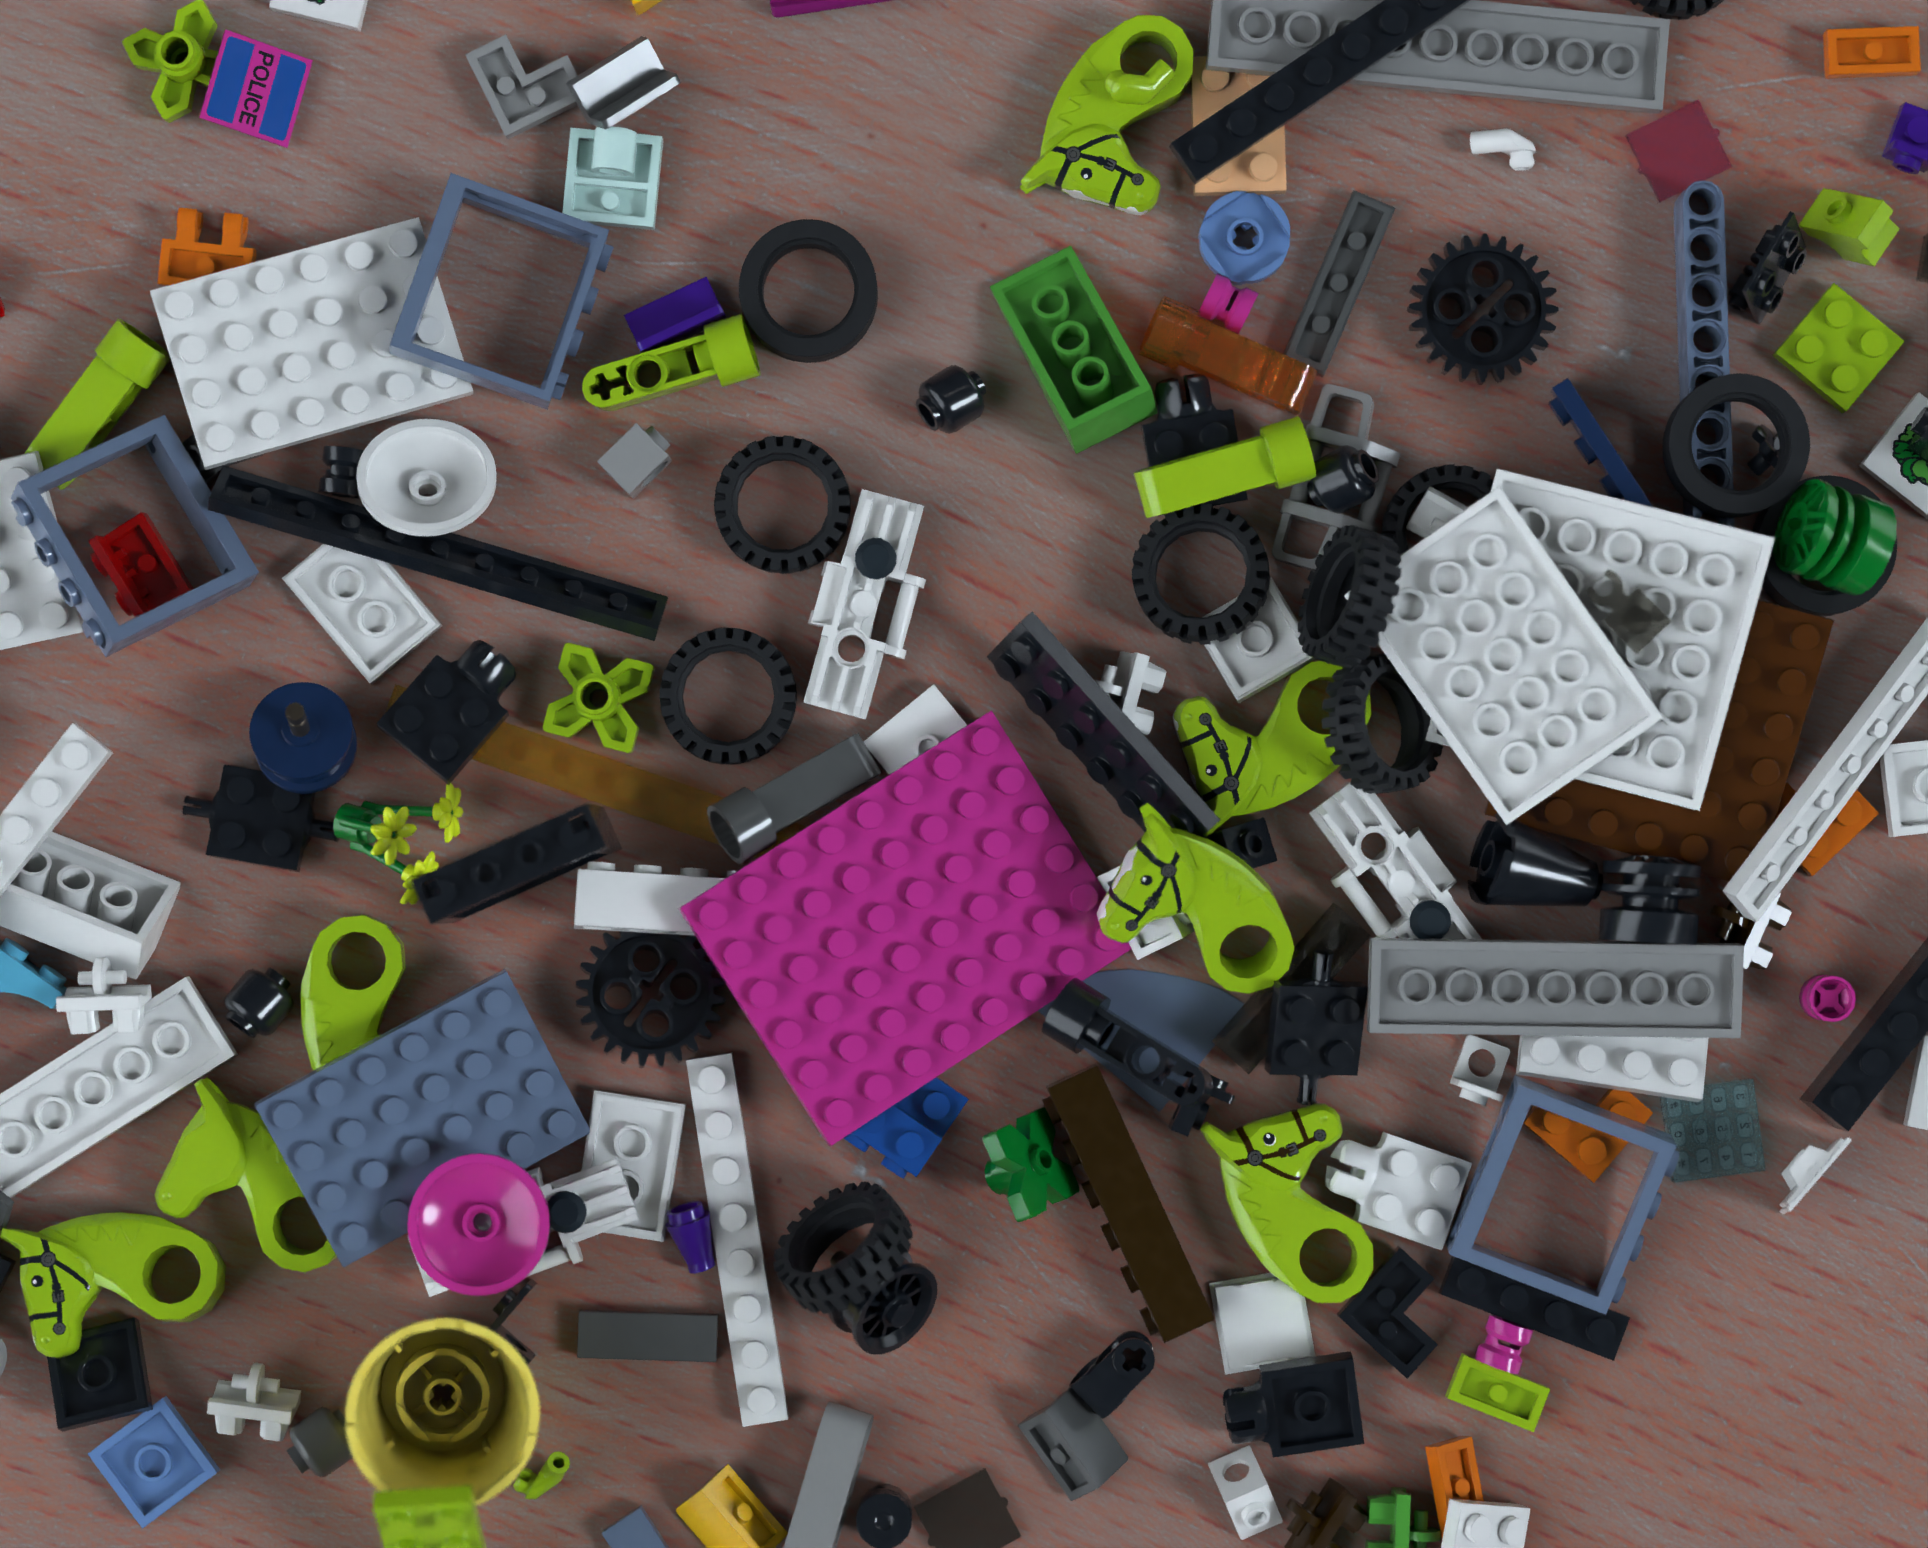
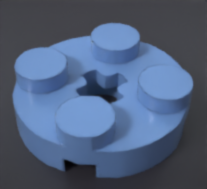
(1249, 212)

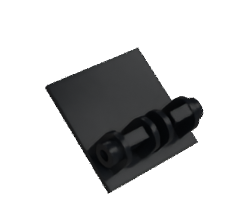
(1776, 256)

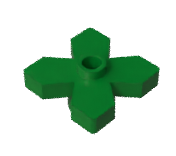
(1025, 1167)

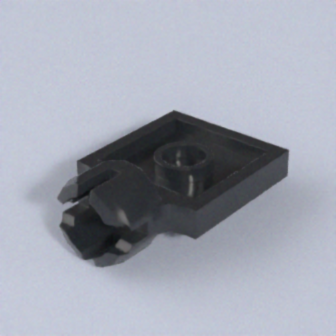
(1188, 426)
(451, 709)
(1298, 1406)

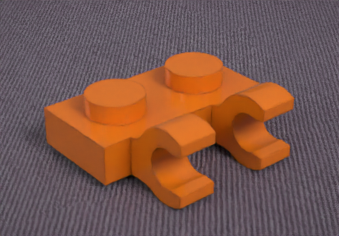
(190, 259)

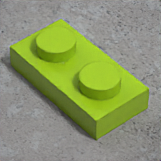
(1497, 1392)

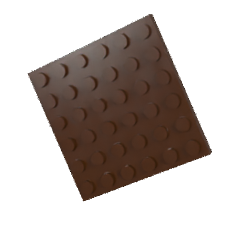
(1746, 773)

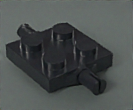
(258, 820)
(1315, 1027)

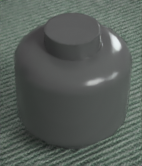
(320, 1442)

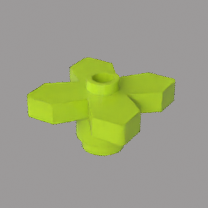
(162, 54)
(576, 711)

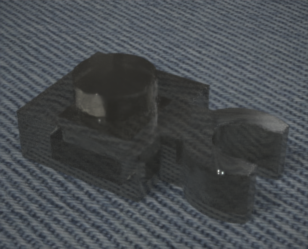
(1632, 616)

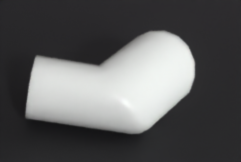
(1505, 141)

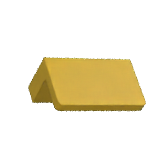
(730, 1514)

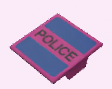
(255, 88)

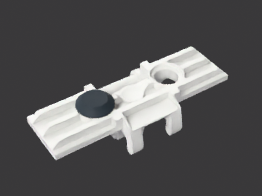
(849, 599)
(1405, 867)
(578, 1209)

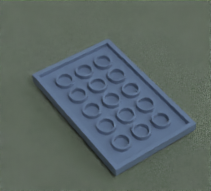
(414, 1098)

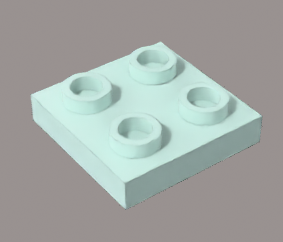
(613, 177)

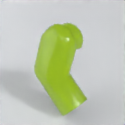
(1139, 88)
(550, 1474)

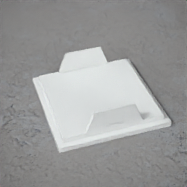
(1807, 1169)
(1260, 1322)

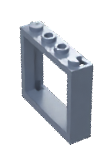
(463, 190)
(193, 496)
(1492, 1164)

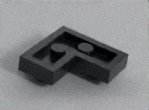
(1380, 1308)

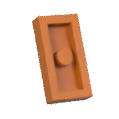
(1871, 52)
(1453, 1473)

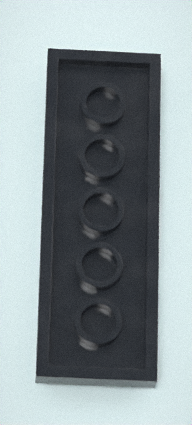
(1096, 728)

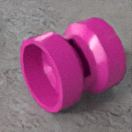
(1218, 298)
(1835, 1001)
(1500, 1354)

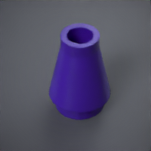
(691, 1232)

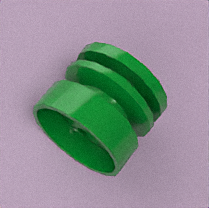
(1834, 537)

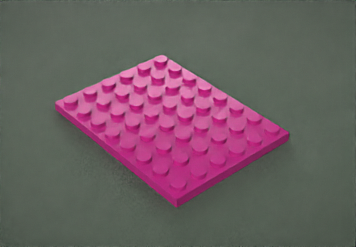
(906, 927)

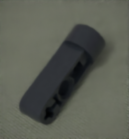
(1082, 1021)

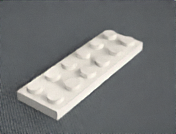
(106, 1085)

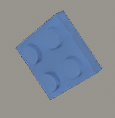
(154, 1462)

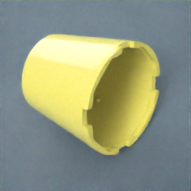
(416, 1442)

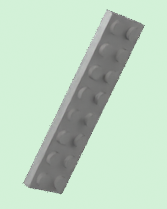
(1554, 988)

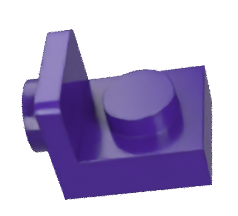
(1909, 140)

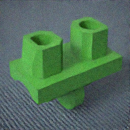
(1395, 1511)

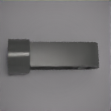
(751, 819)

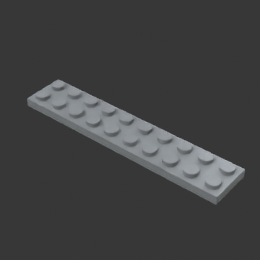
(1471, 52)

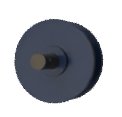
(303, 737)

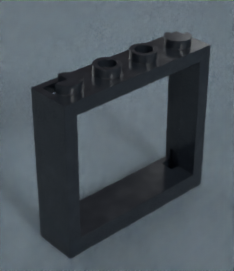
(516, 864)

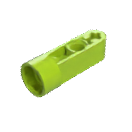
(720, 353)
(122, 368)
(1275, 456)

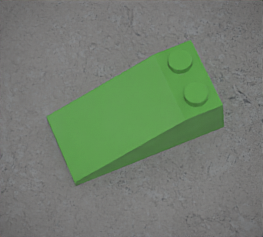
(1074, 349)

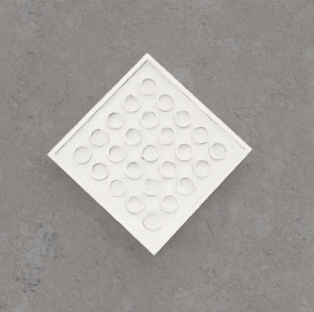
(1699, 577)

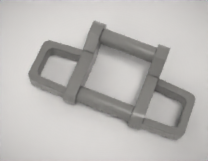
(1318, 438)

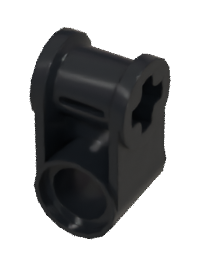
(1108, 1379)

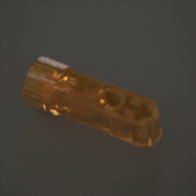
(1184, 339)

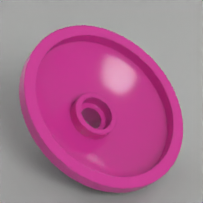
(452, 1245)

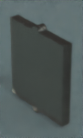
(968, 1515)

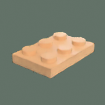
(1258, 168)

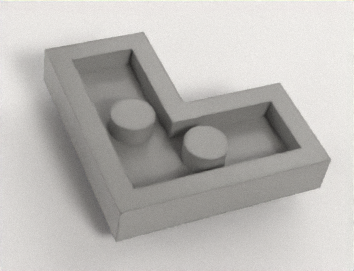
(519, 98)

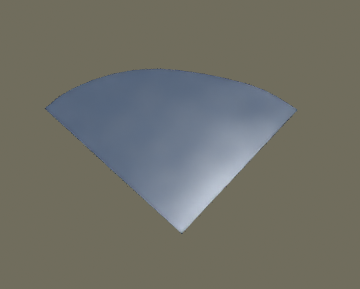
(1167, 1007)

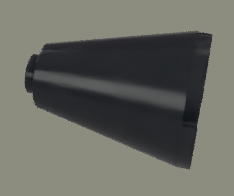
(1529, 869)

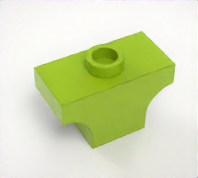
(1851, 225)

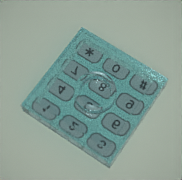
(1717, 1133)

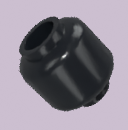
(951, 399)
(1343, 479)
(258, 1002)

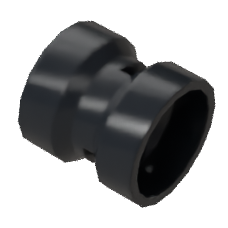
(341, 477)

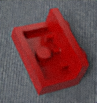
(139, 565)

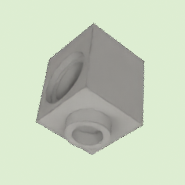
(636, 458)

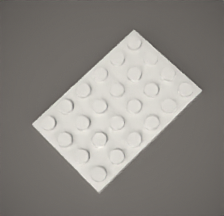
(304, 344)
(1509, 658)

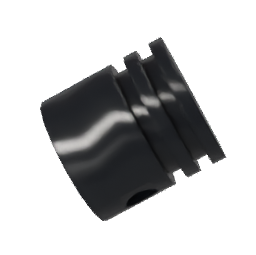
(884, 1516)

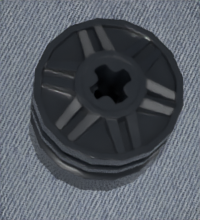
(1650, 901)

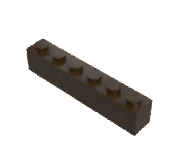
(1129, 1202)

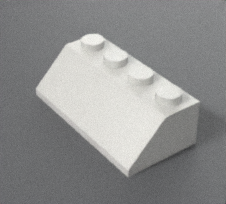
(89, 904)

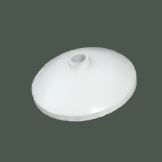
(423, 460)

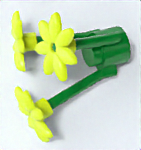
(364, 826)

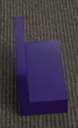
(675, 316)

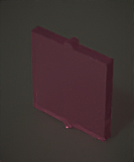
(1678, 151)

